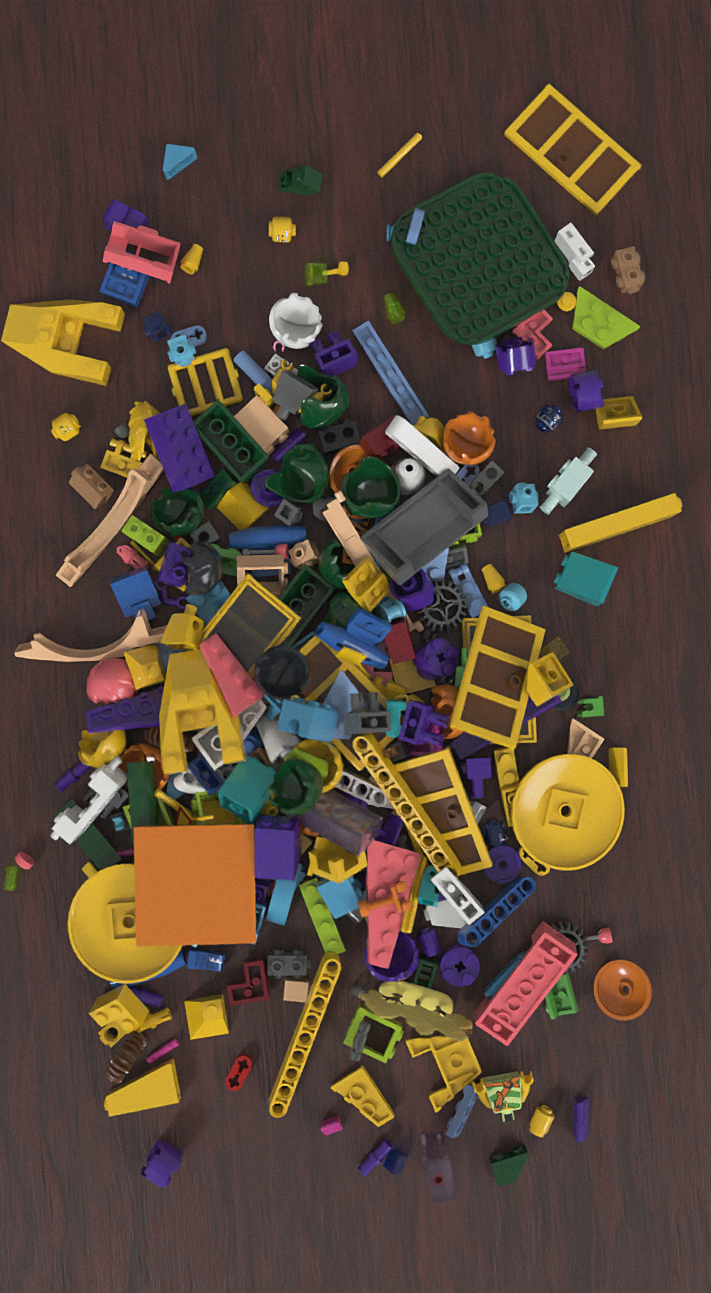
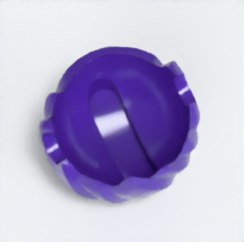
(403, 960)

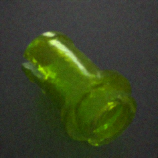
(10, 878)

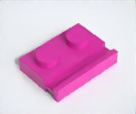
(564, 362)

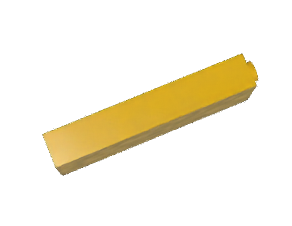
(620, 522)

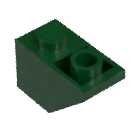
(300, 181)
(508, 1165)

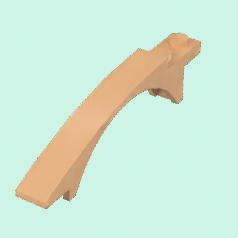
(133, 494)
(137, 636)

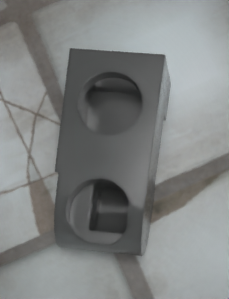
(486, 478)

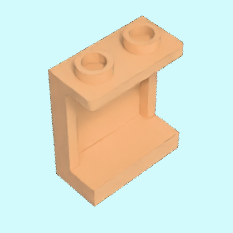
(262, 424)

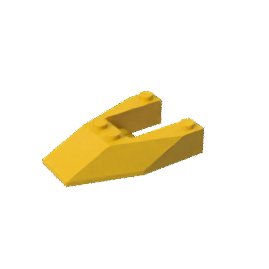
(52, 332)
(191, 703)

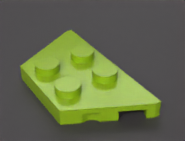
(600, 321)

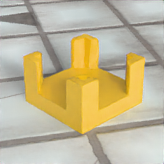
(337, 865)

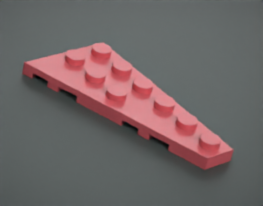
(386, 867)

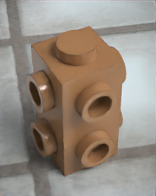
(628, 271)
(90, 486)

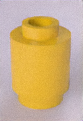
(541, 1120)

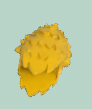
(138, 430)

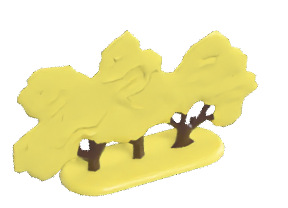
(421, 1007)

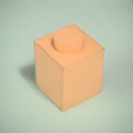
(296, 989)

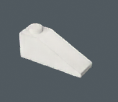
(458, 895)

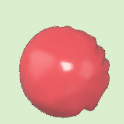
(110, 682)

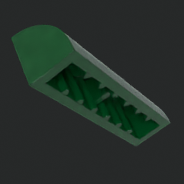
(141, 794)
(94, 844)

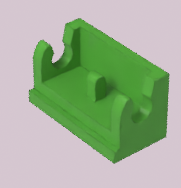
(593, 707)

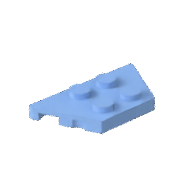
(340, 701)

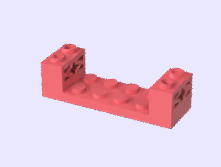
(526, 985)

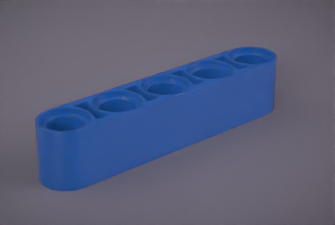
(505, 909)

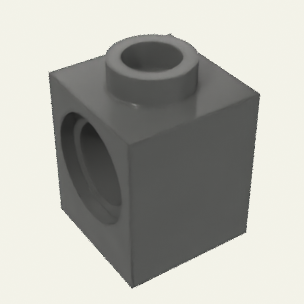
(206, 528)

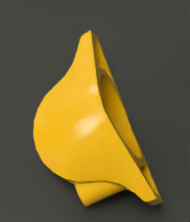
(432, 430)

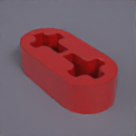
(235, 1070)

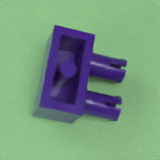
(335, 359)
(172, 569)
(417, 722)
(476, 770)

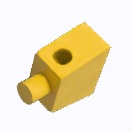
(184, 630)

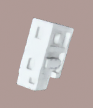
(575, 251)

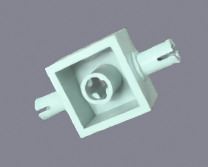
(572, 478)

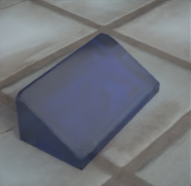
(205, 774)

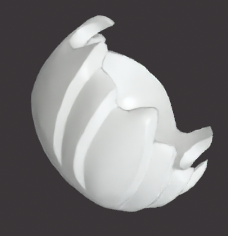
(295, 321)

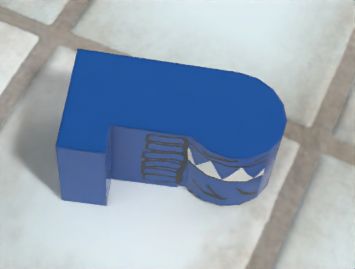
(205, 959)

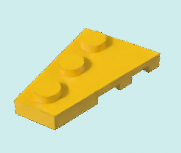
(364, 1094)

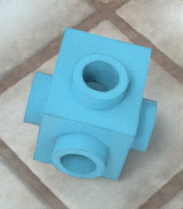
(181, 344)
(523, 498)

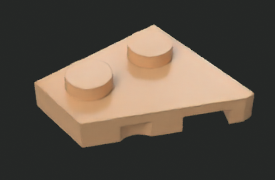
(582, 740)

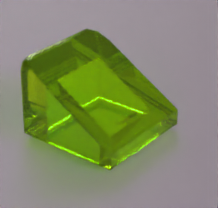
(315, 273)

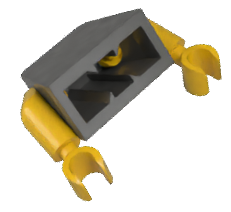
(291, 390)

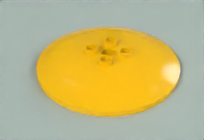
(592, 819)
(101, 935)

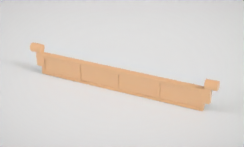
(351, 541)

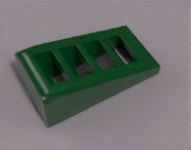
(428, 964)

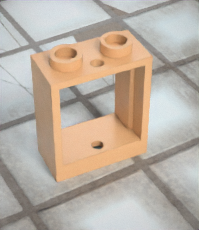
(256, 562)

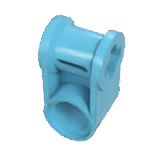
(390, 609)

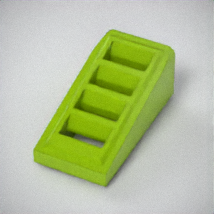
(321, 765)

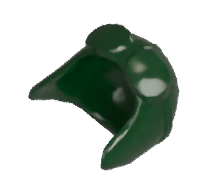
(326, 412)
(302, 476)
(370, 489)
(342, 608)

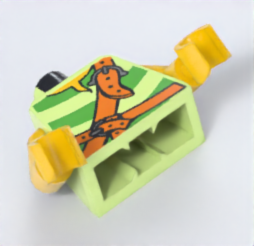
(504, 1092)

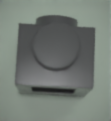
(292, 514)

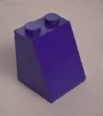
(277, 847)

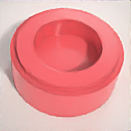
(24, 860)

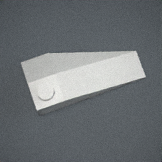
(209, 741)

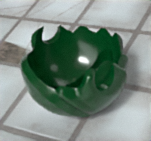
(177, 512)
(331, 563)
(296, 787)

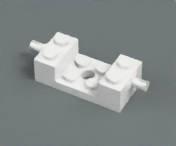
(74, 821)

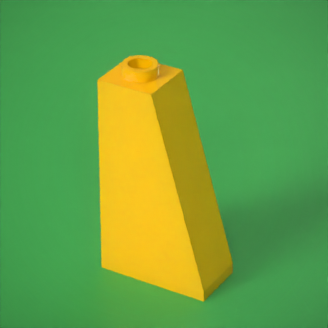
(146, 1091)

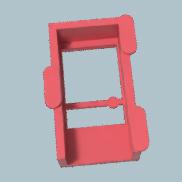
(143, 238)

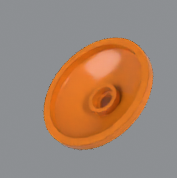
(342, 462)
(610, 990)

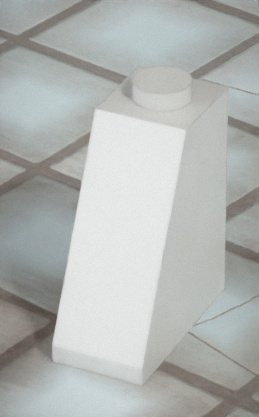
(444, 915)

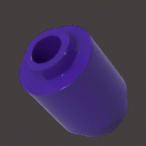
(428, 941)

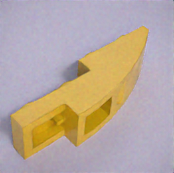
(507, 778)

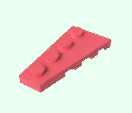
(236, 684)

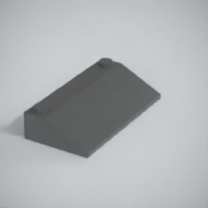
(425, 526)

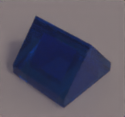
(395, 1161)

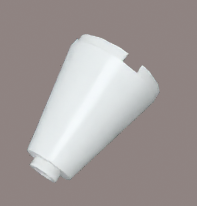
(411, 481)
(276, 742)

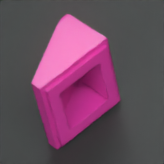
(331, 1125)

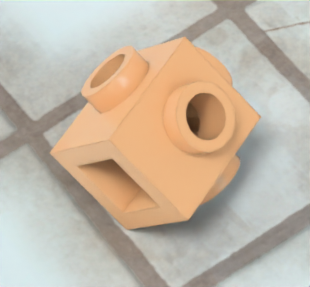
(304, 553)

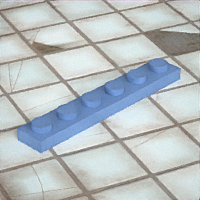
(389, 372)

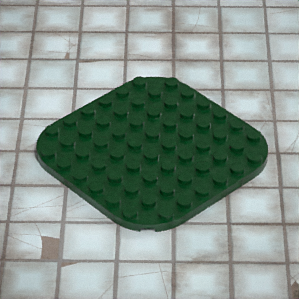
(481, 259)

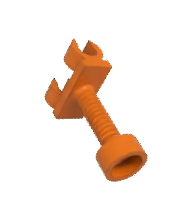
(403, 906)

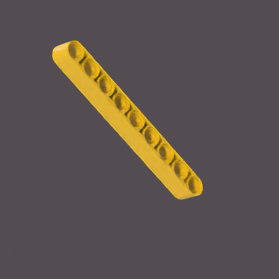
(406, 796)
(300, 1043)

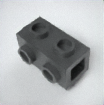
(288, 963)

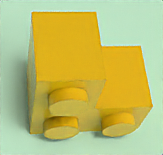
(120, 1006)

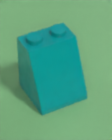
(585, 578)
(247, 789)

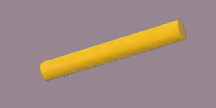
(399, 155)
(170, 801)

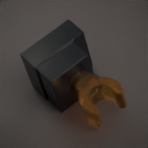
(397, 752)

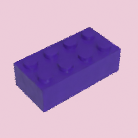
(179, 448)

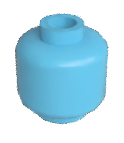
(485, 349)
(512, 597)

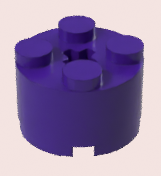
(516, 355)
(585, 390)
(414, 592)
(436, 659)
(465, 974)
(161, 1163)

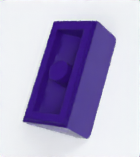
(295, 438)
(581, 1118)

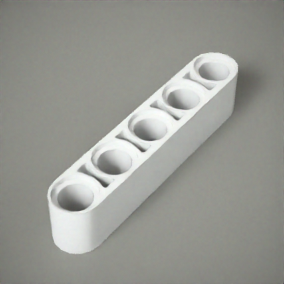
(419, 447)
(355, 785)

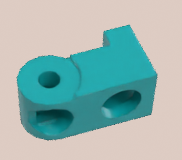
(395, 708)
(427, 890)

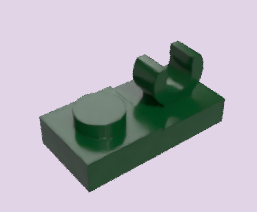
(217, 489)

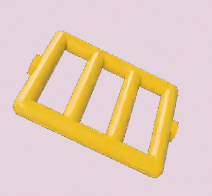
(207, 358)

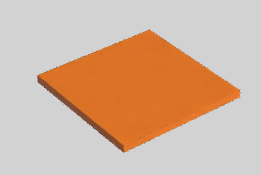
(195, 884)

